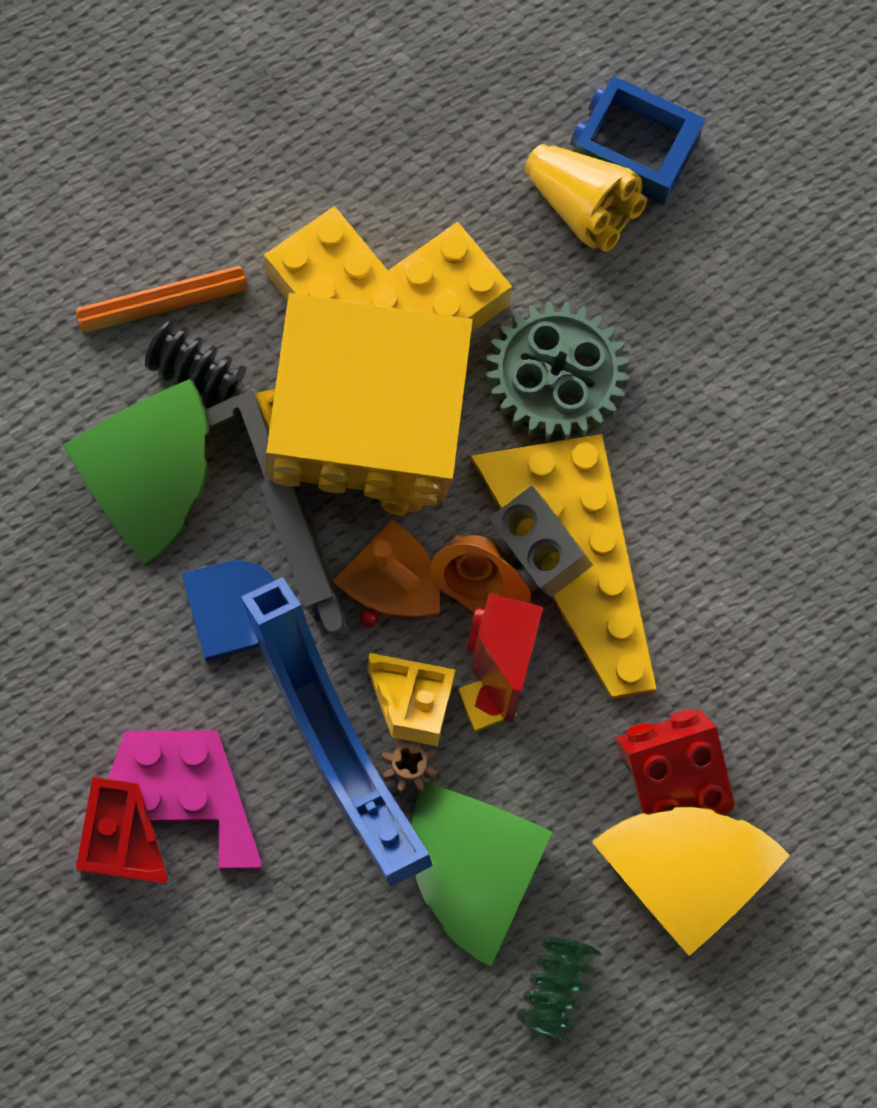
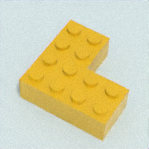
(439, 278)

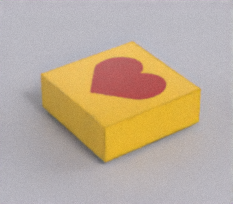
(479, 706)

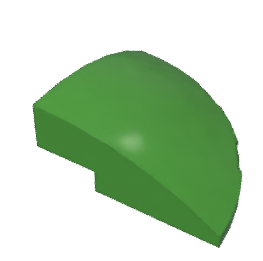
(147, 466)
(478, 867)

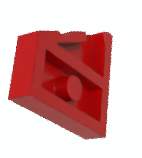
(119, 834)

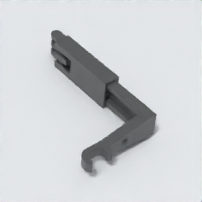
(287, 513)

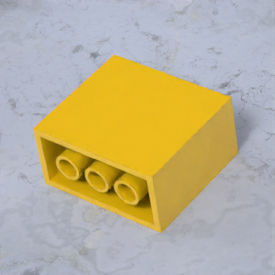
(368, 399)

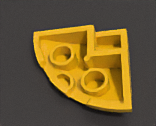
(691, 867)

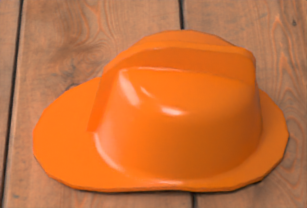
(473, 569)

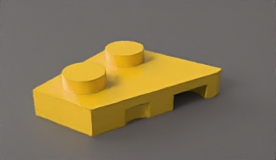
(411, 696)

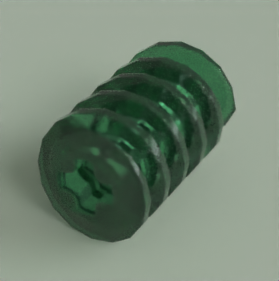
(557, 987)

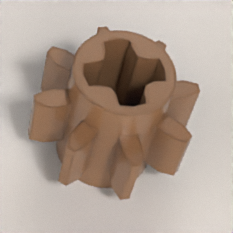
(403, 776)

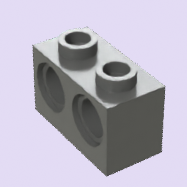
(545, 538)

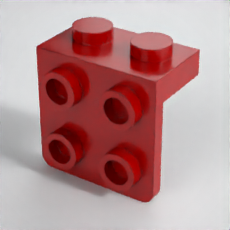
(677, 764)

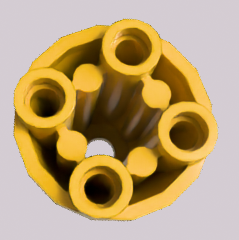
(587, 193)

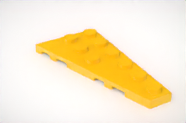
(603, 600)

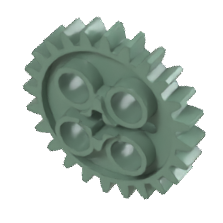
(541, 405)

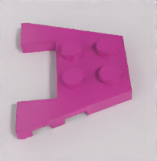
(189, 781)

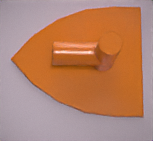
(392, 576)

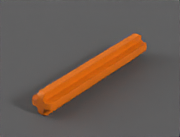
(161, 299)

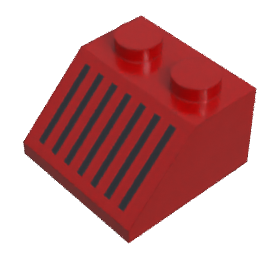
(502, 648)

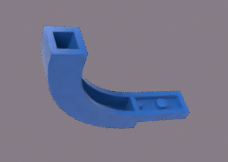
(330, 735)

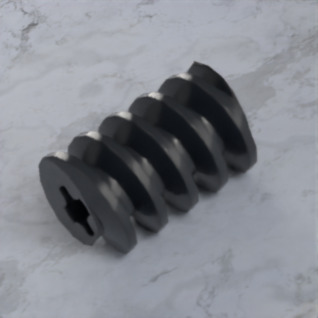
(184, 361)

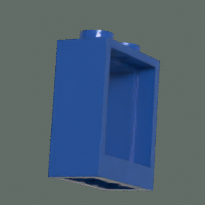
(687, 124)

